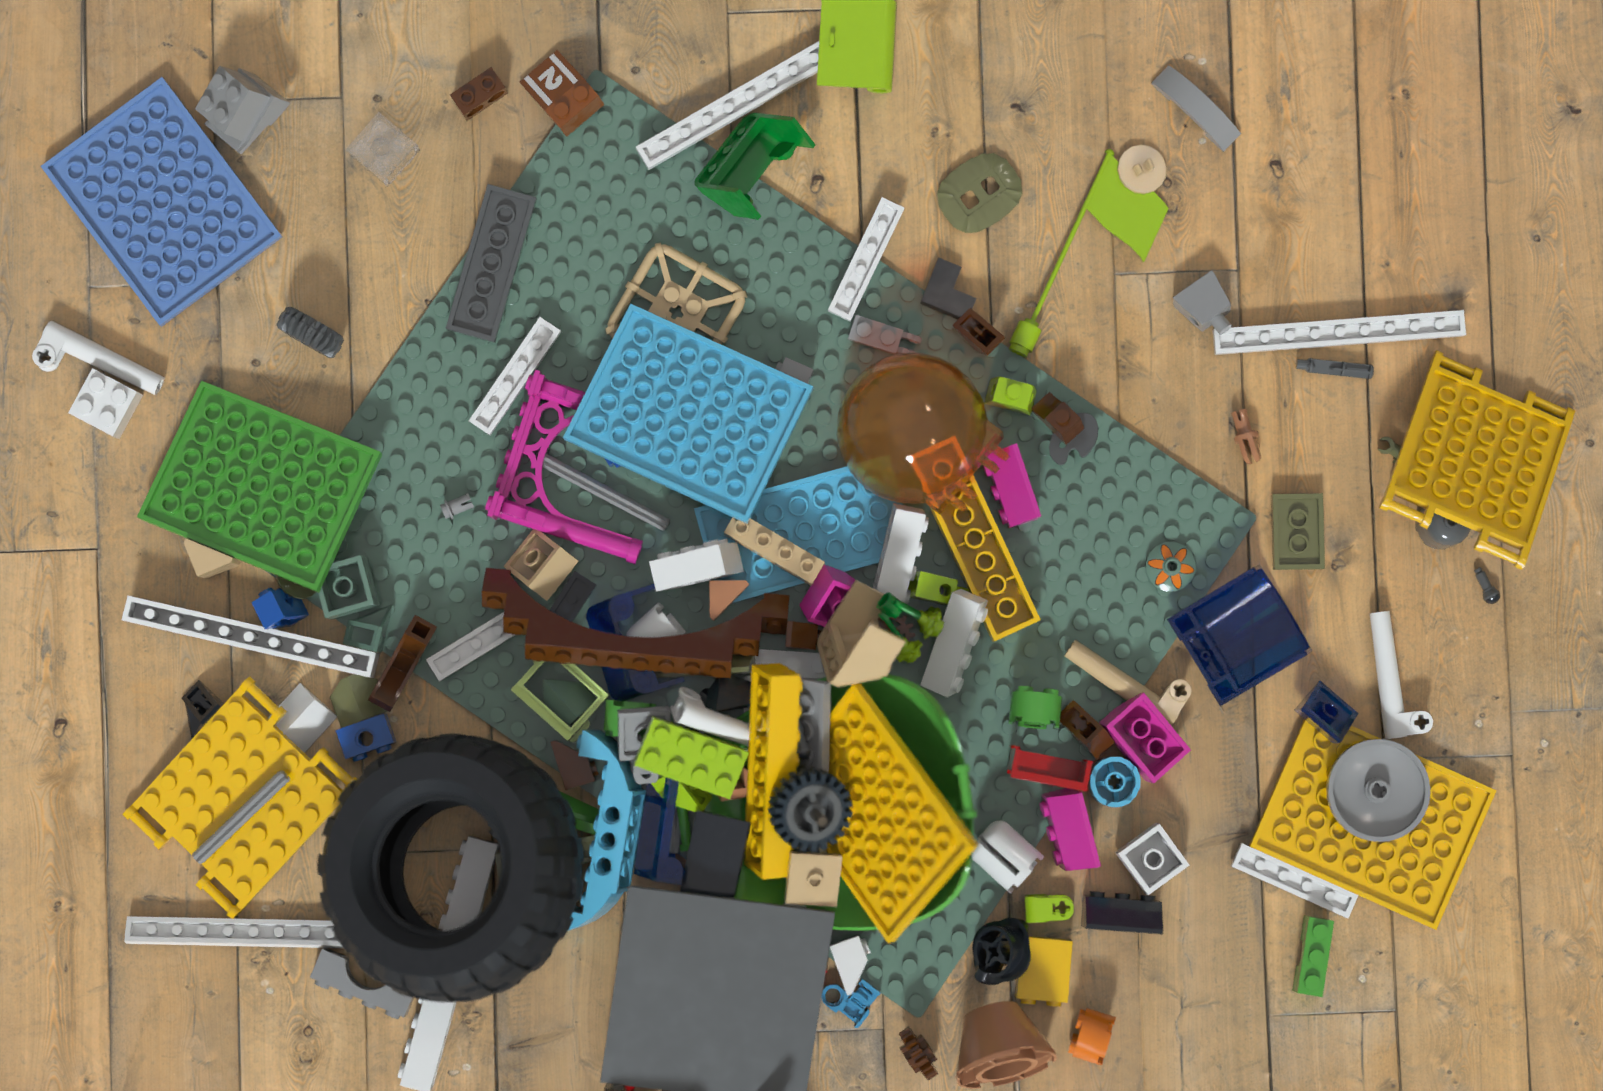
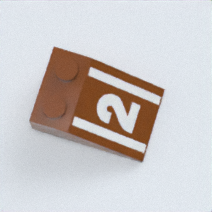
(562, 93)

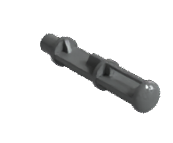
(1336, 368)

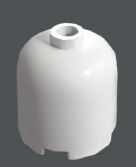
(656, 624)

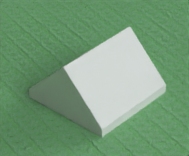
(305, 717)

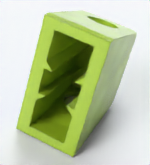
(1011, 395)
(927, 587)

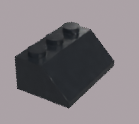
(1122, 913)

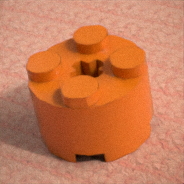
(1092, 1036)

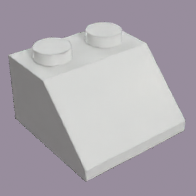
(850, 960)

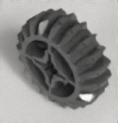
(310, 332)

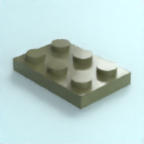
(1298, 531)

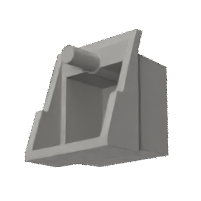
(239, 106)

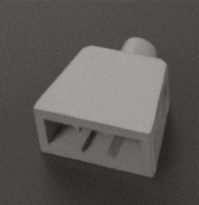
(1205, 304)

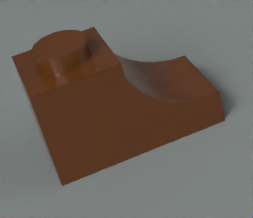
(1058, 417)
(1085, 729)

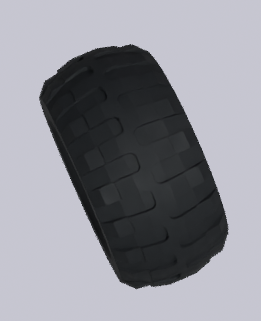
(368, 852)

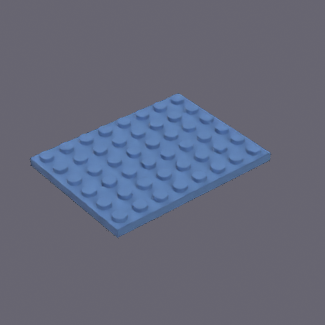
(161, 201)

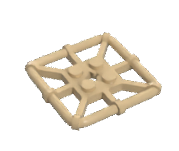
(674, 295)

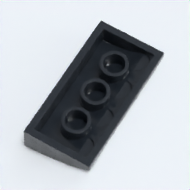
(715, 855)

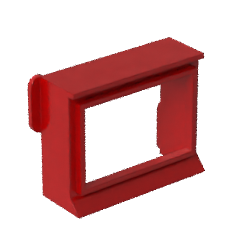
(1049, 769)

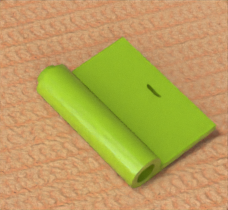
(861, 44)

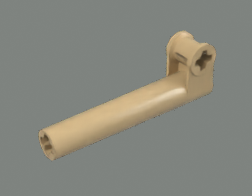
(1126, 686)

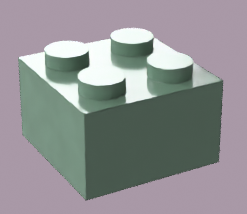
(348, 588)

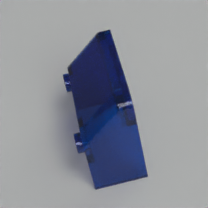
(622, 682)

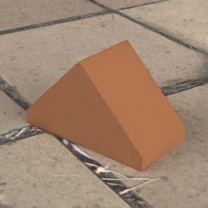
(723, 594)

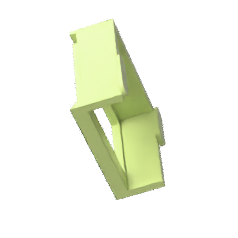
(569, 733)

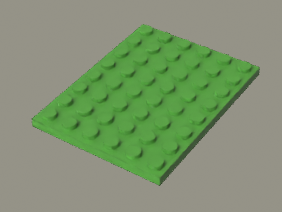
(260, 486)

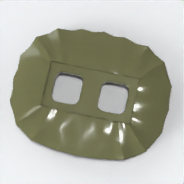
(969, 178)

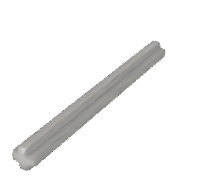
(605, 492)

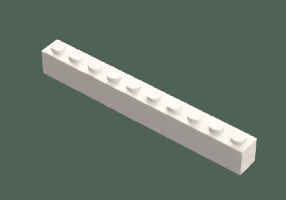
(250, 636)
(435, 1017)

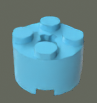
(1126, 789)

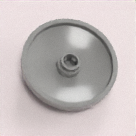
(1378, 790)

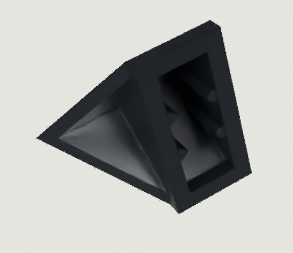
(728, 694)
(200, 706)

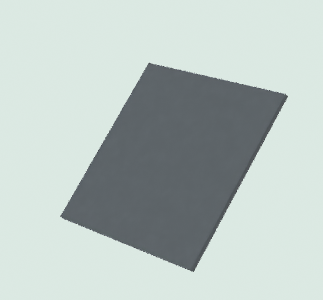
(715, 993)

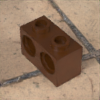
(479, 94)

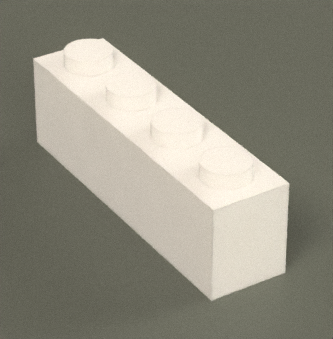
(900, 550)
(954, 643)

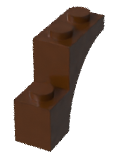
(402, 663)

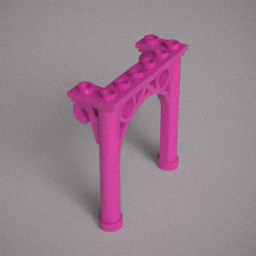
(554, 522)

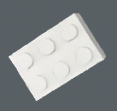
(696, 564)

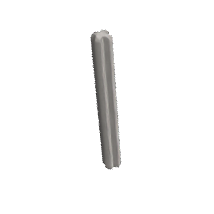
(240, 817)

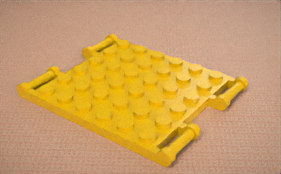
(1478, 458)
(219, 774)

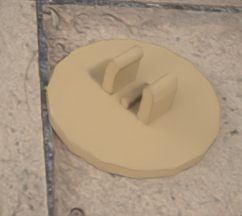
(1141, 169)

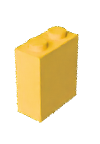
(1047, 973)

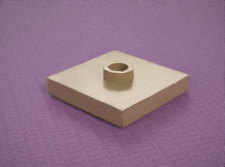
(813, 878)

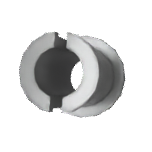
(454, 506)

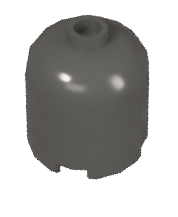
(1442, 532)

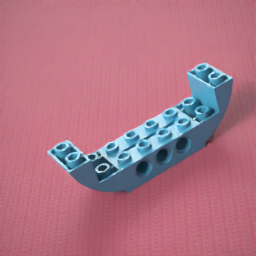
(619, 793)

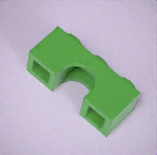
(1316, 944)

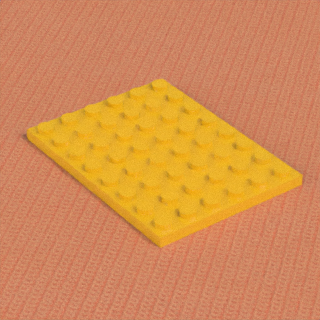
(901, 828)
(1403, 874)

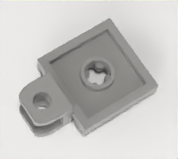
(629, 724)

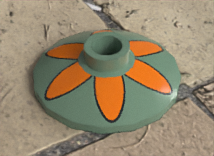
(1159, 573)

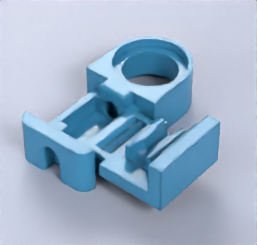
(855, 1005)

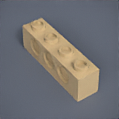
(775, 549)

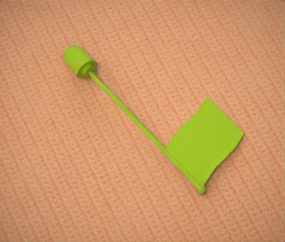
(1126, 214)

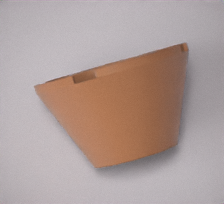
(1000, 1046)

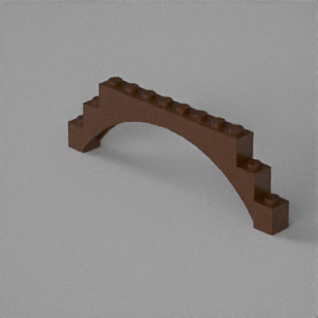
(695, 653)

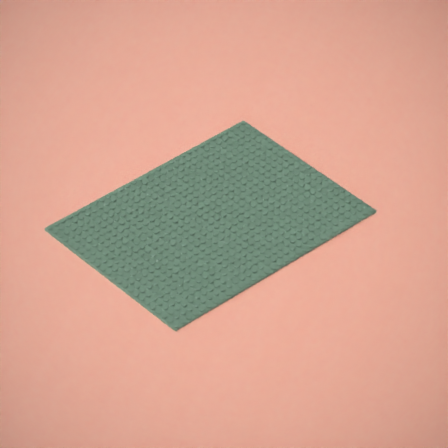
(584, 243)

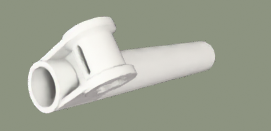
(58, 340)
(692, 713)
(1395, 721)

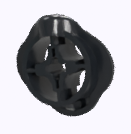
(1008, 949)

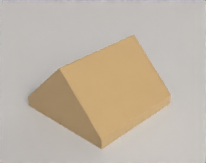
(208, 561)

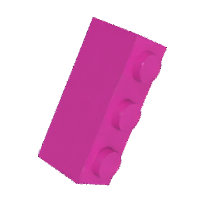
(1013, 489)
(1145, 737)
(1069, 830)

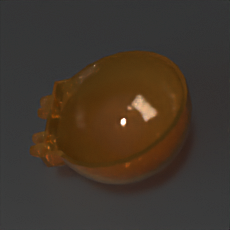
(916, 431)

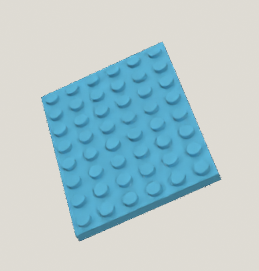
(688, 413)

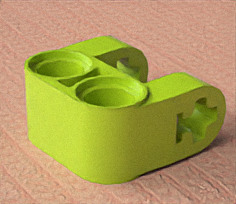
(1040, 908)

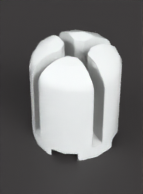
(1005, 854)

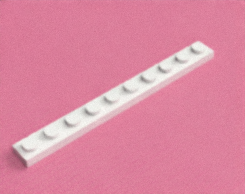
(730, 107)
(1340, 332)
(230, 932)

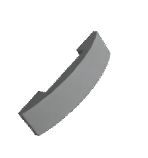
(1197, 107)

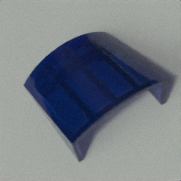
(1240, 634)

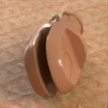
(1244, 435)

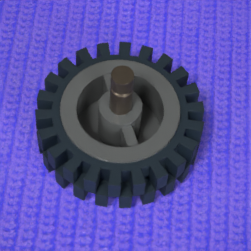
(810, 809)

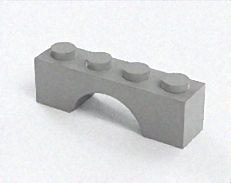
(334, 971)

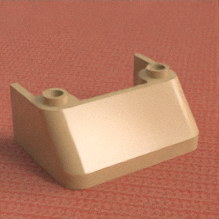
(853, 643)

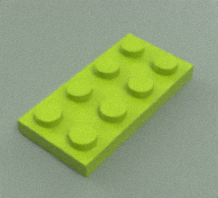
(691, 757)

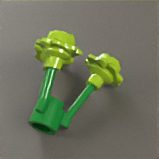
(929, 622)

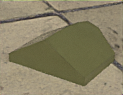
(352, 702)

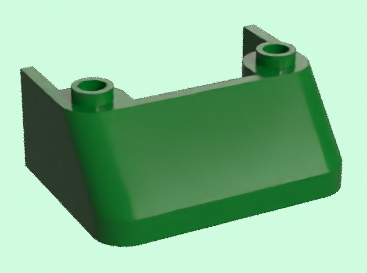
(746, 156)

